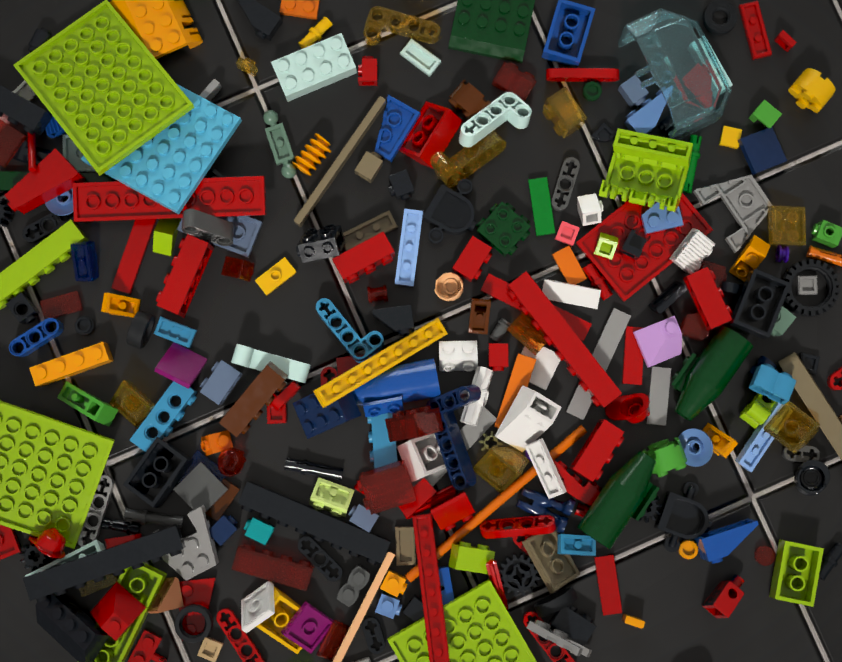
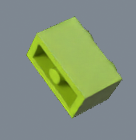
(470, 558)

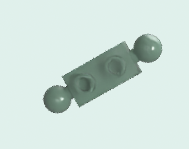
(279, 144)

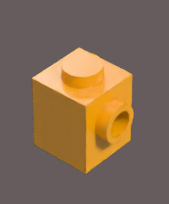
(394, 583)

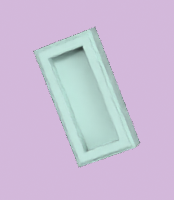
(420, 57)

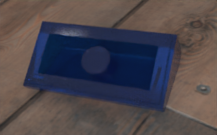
(84, 261)

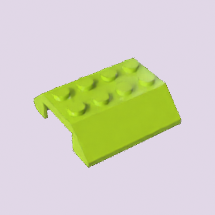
(647, 169)

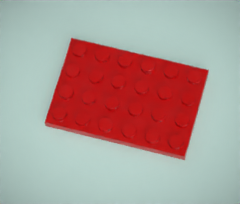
(630, 275)

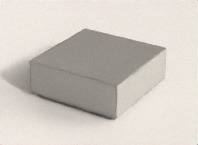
(807, 285)

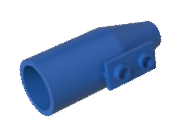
(398, 386)

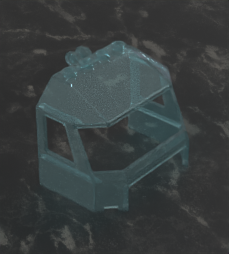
(679, 68)

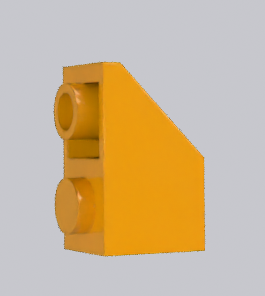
(750, 257)

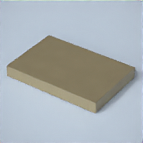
(553, 568)

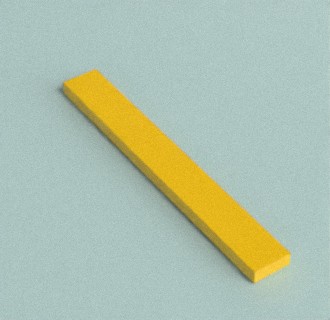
(380, 362)

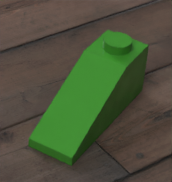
(87, 404)

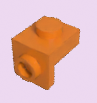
(216, 442)

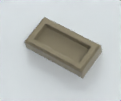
(405, 545)

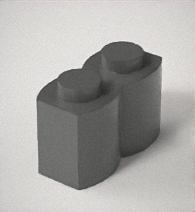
(350, 590)

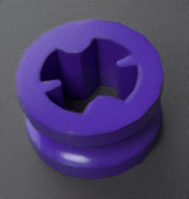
(782, 254)

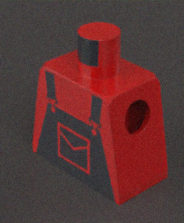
(725, 598)

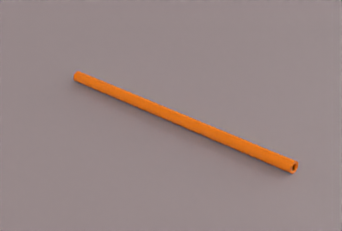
(499, 500)

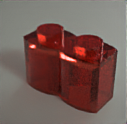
(512, 80)

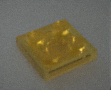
(787, 225)

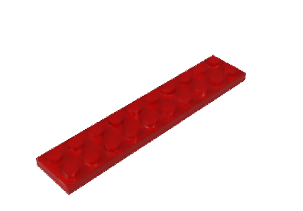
(213, 196)

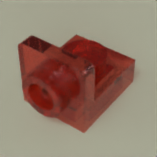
(238, 268)

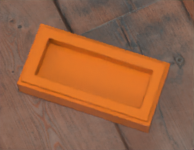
(569, 266)

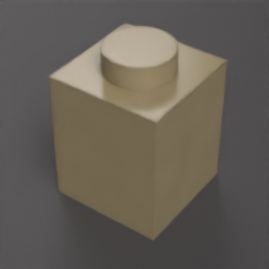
(369, 166)

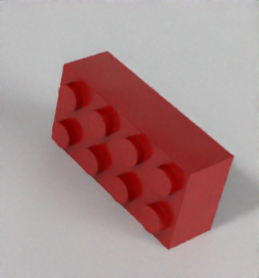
(185, 275)

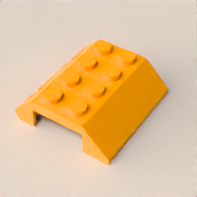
(159, 24)

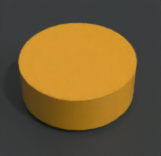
(688, 549)

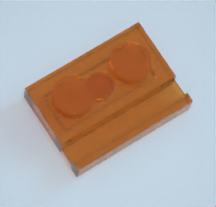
(527, 334)

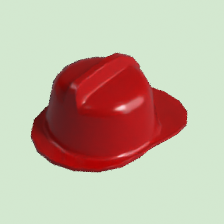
(629, 407)
(50, 543)

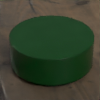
(592, 91)

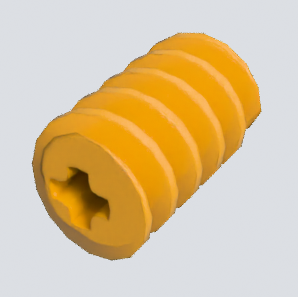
(312, 155)

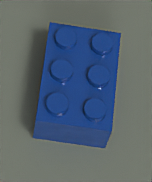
(568, 33)

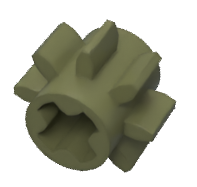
(486, 438)

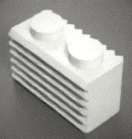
(692, 251)

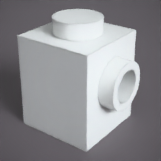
(589, 209)

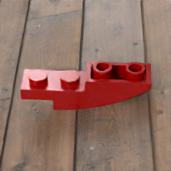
(585, 493)

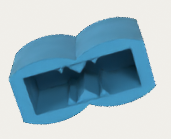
(772, 383)

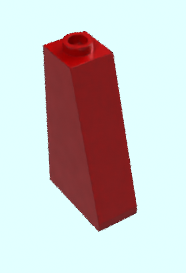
(52, 178)

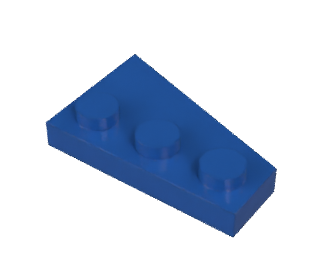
(395, 128)

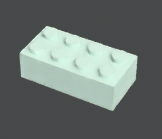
(314, 67)

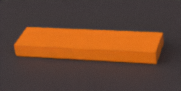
(520, 376)

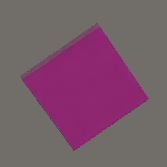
(181, 365)
(307, 627)

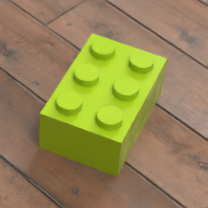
(796, 573)

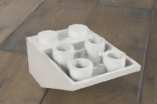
(527, 418)

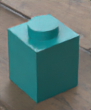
(259, 530)

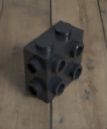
(321, 243)

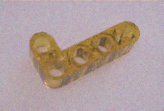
(402, 29)
(467, 160)

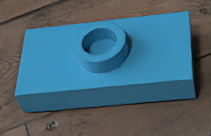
(175, 332)

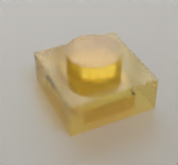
(247, 65)

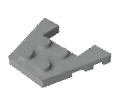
(744, 201)
(200, 549)
(558, 637)

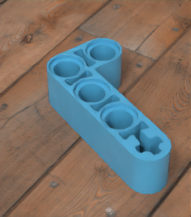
(345, 328)

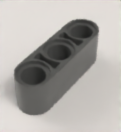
(207, 227)

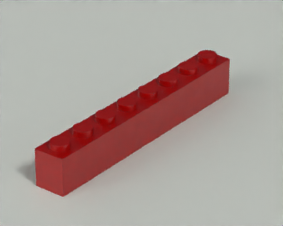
(564, 340)

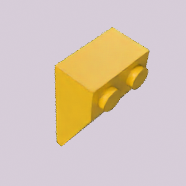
(284, 610)

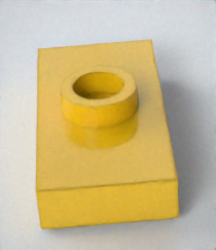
(275, 276)

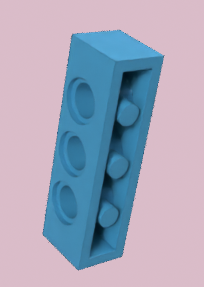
(141, 437)

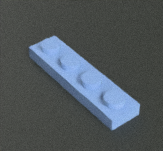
(408, 247)
(757, 443)

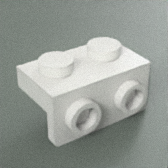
(458, 355)

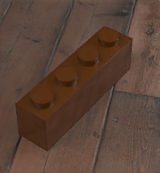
(253, 399)

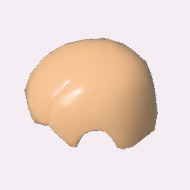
(449, 286)

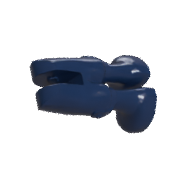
(541, 504)

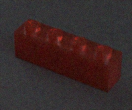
(272, 567)

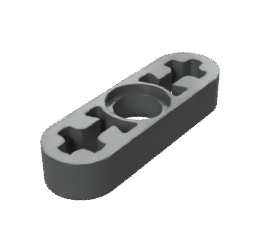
(564, 169)

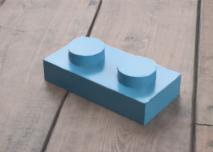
(576, 545)

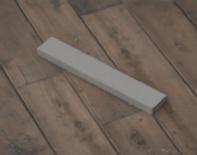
(603, 354)
(470, 435)

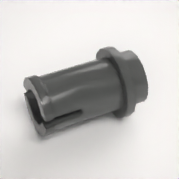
(499, 330)

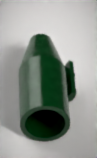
(707, 376)
(622, 498)

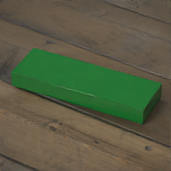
(541, 206)

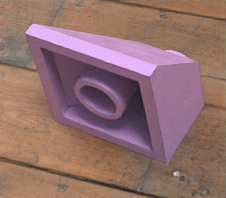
(659, 341)

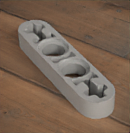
(98, 512)

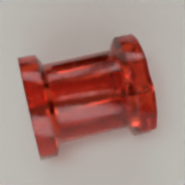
(377, 294)

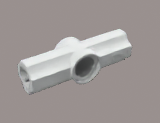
(472, 411)

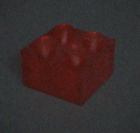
(414, 423)

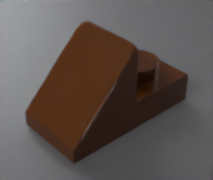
(479, 316)

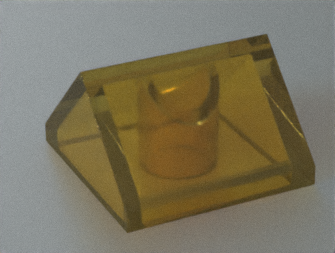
(132, 403)

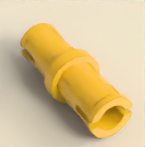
(315, 33)

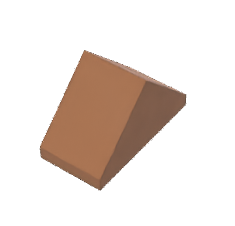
(168, 597)

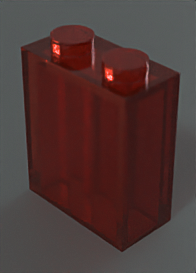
(386, 487)

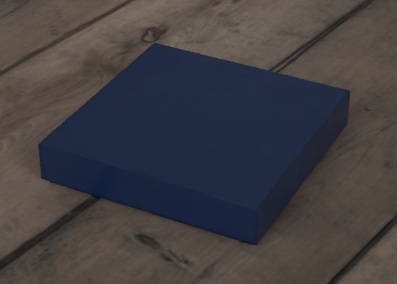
(762, 150)

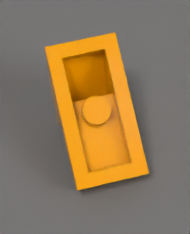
(120, 305)
(721, 442)

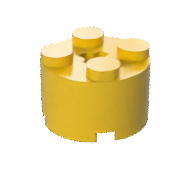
(812, 90)

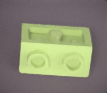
(331, 497)

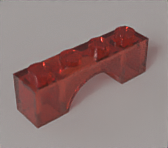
(692, 324)

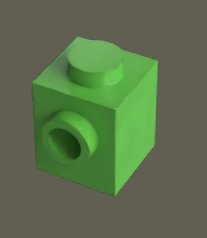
(827, 233)

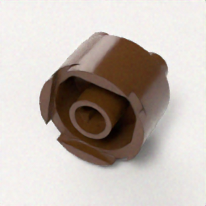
(467, 99)

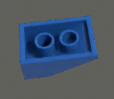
(722, 541)

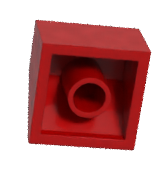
(452, 511)

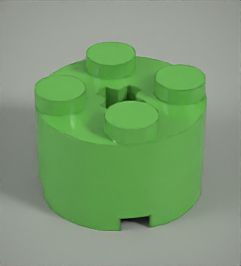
(667, 456)

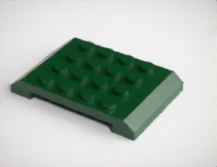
(492, 28)

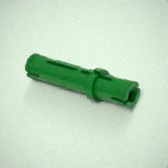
(693, 162)

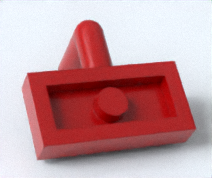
(146, 648)

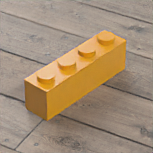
(71, 364)

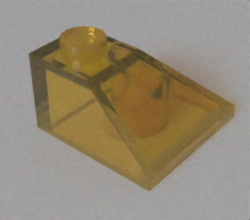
(792, 427)
(501, 466)

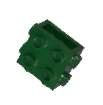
(503, 228)

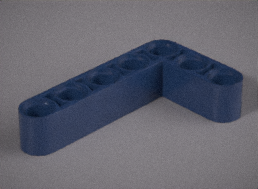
(452, 433)

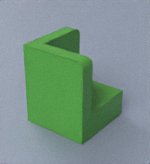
(765, 114)

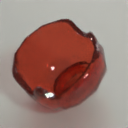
(231, 461)

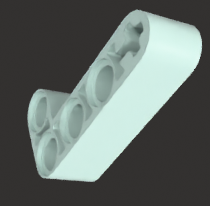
(504, 108)
(258, 359)

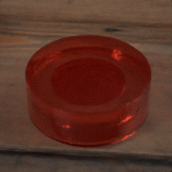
(764, 555)

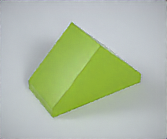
(165, 236)

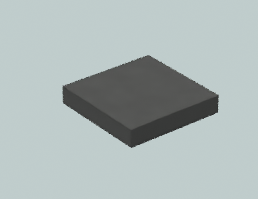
(201, 488)

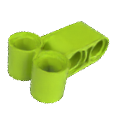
(757, 411)

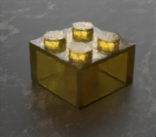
(564, 113)

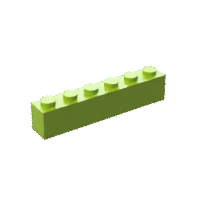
(39, 261)

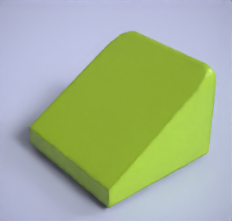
(606, 245)

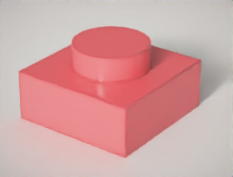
(567, 233)

